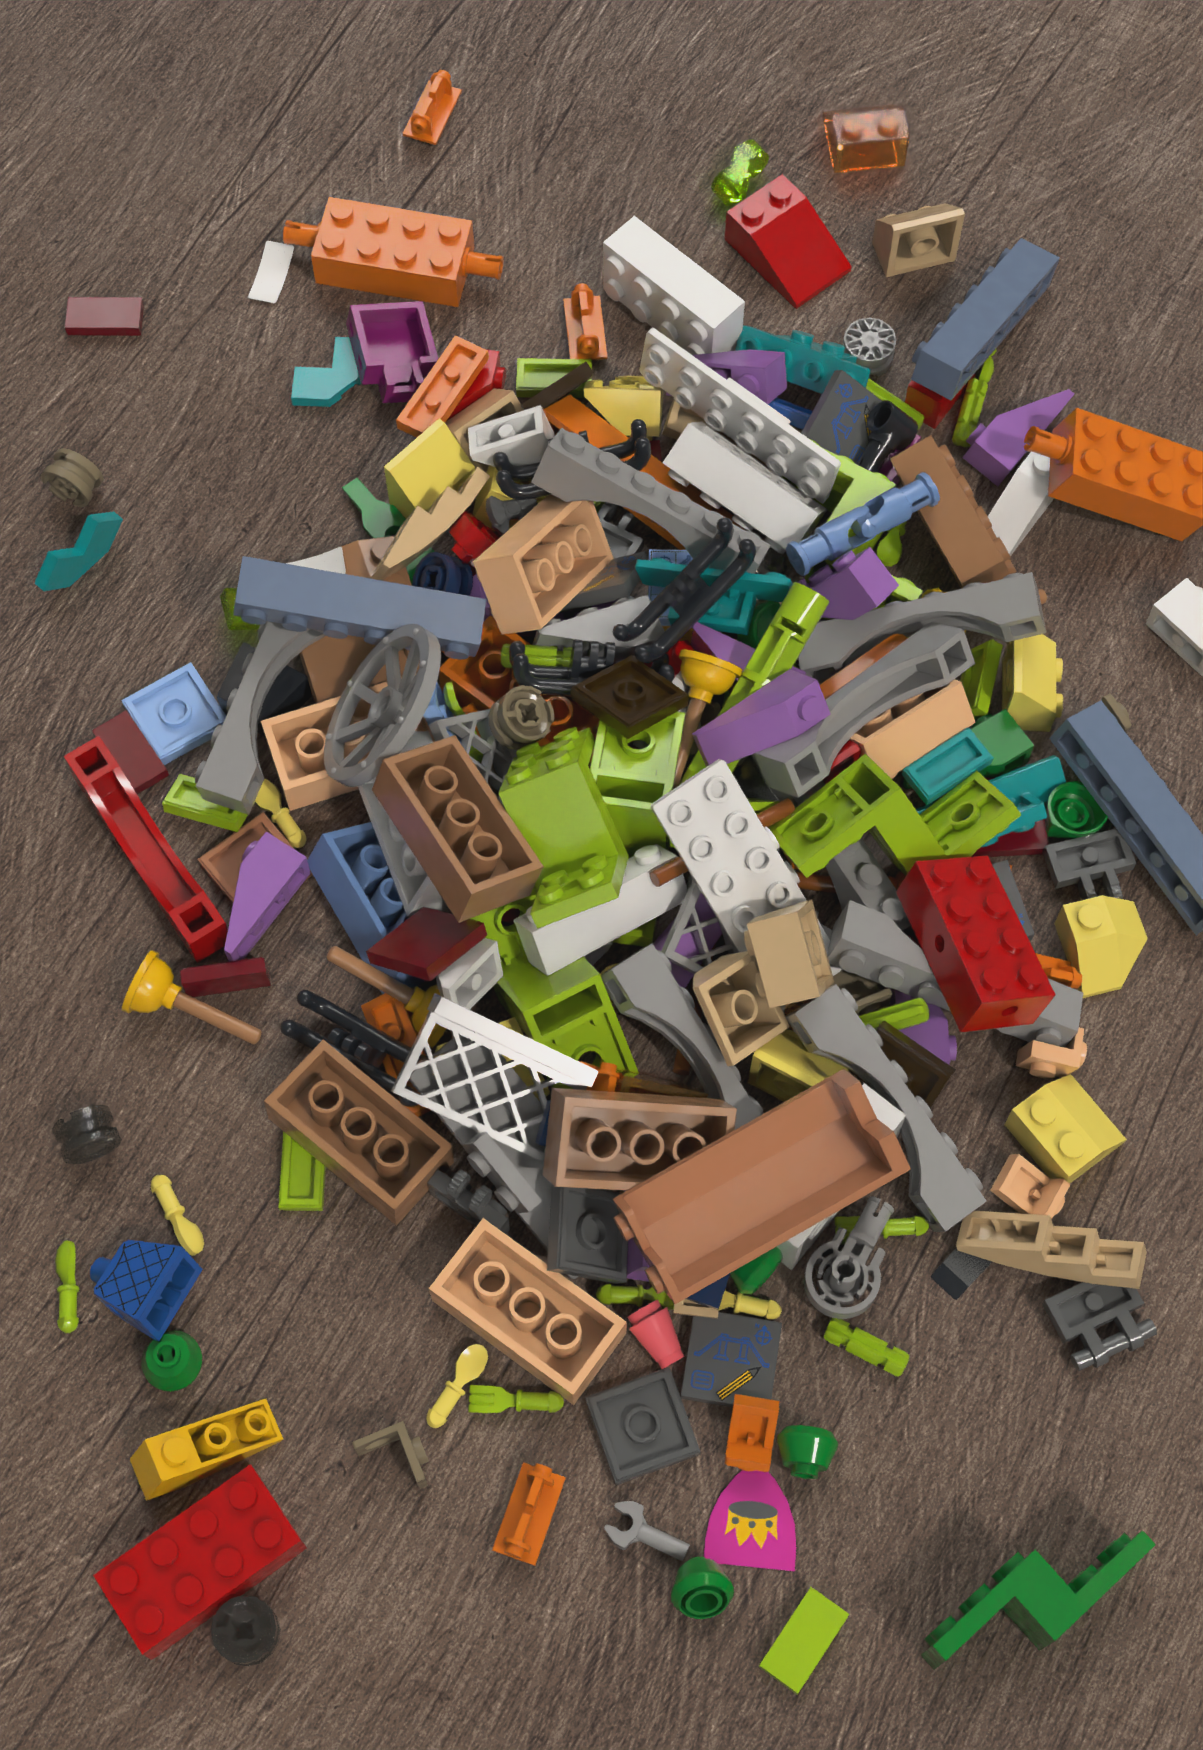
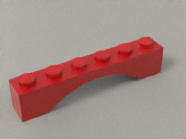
(147, 849)

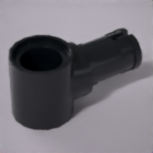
(890, 431)

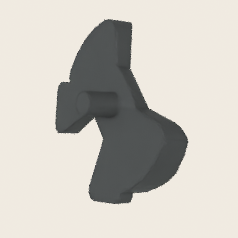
(502, 512)

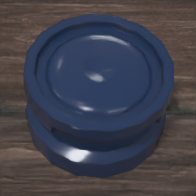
(444, 574)

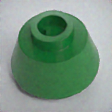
(756, 1272)
(174, 1372)
(806, 1450)
(701, 1589)

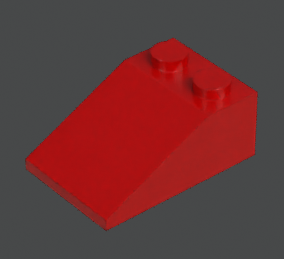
(786, 241)

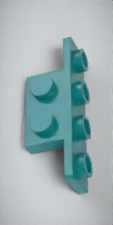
(806, 361)
(735, 608)
(1028, 790)

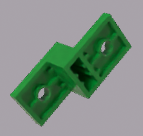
(1036, 1597)

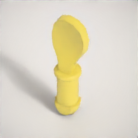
(270, 800)
(186, 1232)
(751, 1305)
(467, 1368)

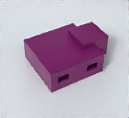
(392, 347)

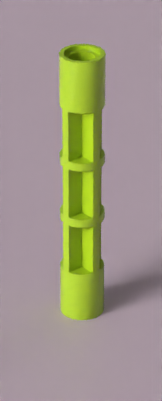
(775, 652)

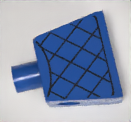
(145, 1283)

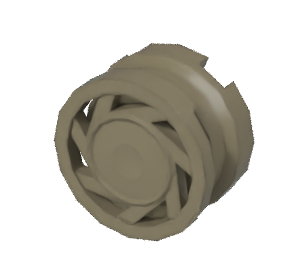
(72, 477)
(520, 717)

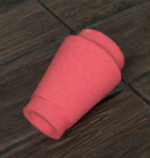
(656, 1333)

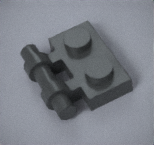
(1089, 1306)

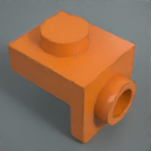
(751, 1433)

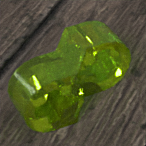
(732, 182)

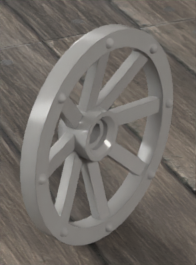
(393, 711)

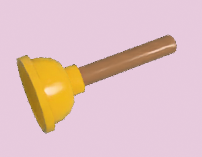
(705, 677)
(155, 988)
(415, 999)

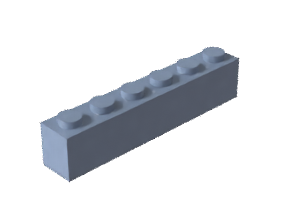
(983, 318)
(355, 605)
(1137, 805)

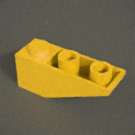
(203, 1448)

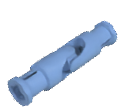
(866, 521)

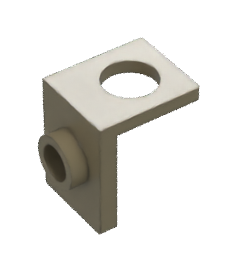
(864, 992)
(413, 1447)

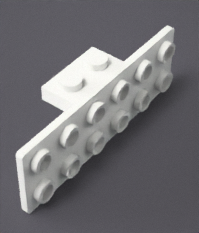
(739, 415)
(728, 851)

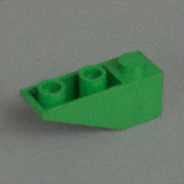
(1004, 742)

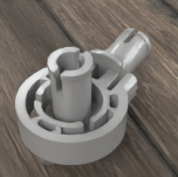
(848, 1266)

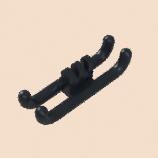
(509, 474)
(688, 595)
(559, 680)
(363, 1046)

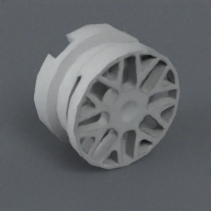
(871, 344)

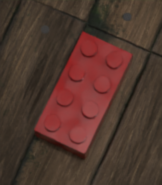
(974, 943)
(199, 1562)

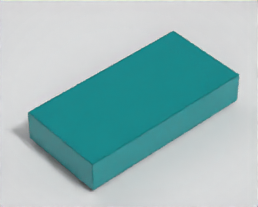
(947, 766)

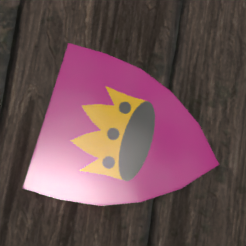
(752, 1525)

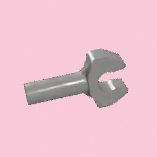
(644, 1533)

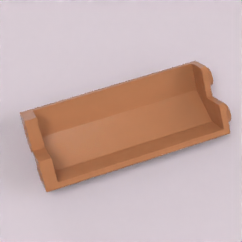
(759, 1186)

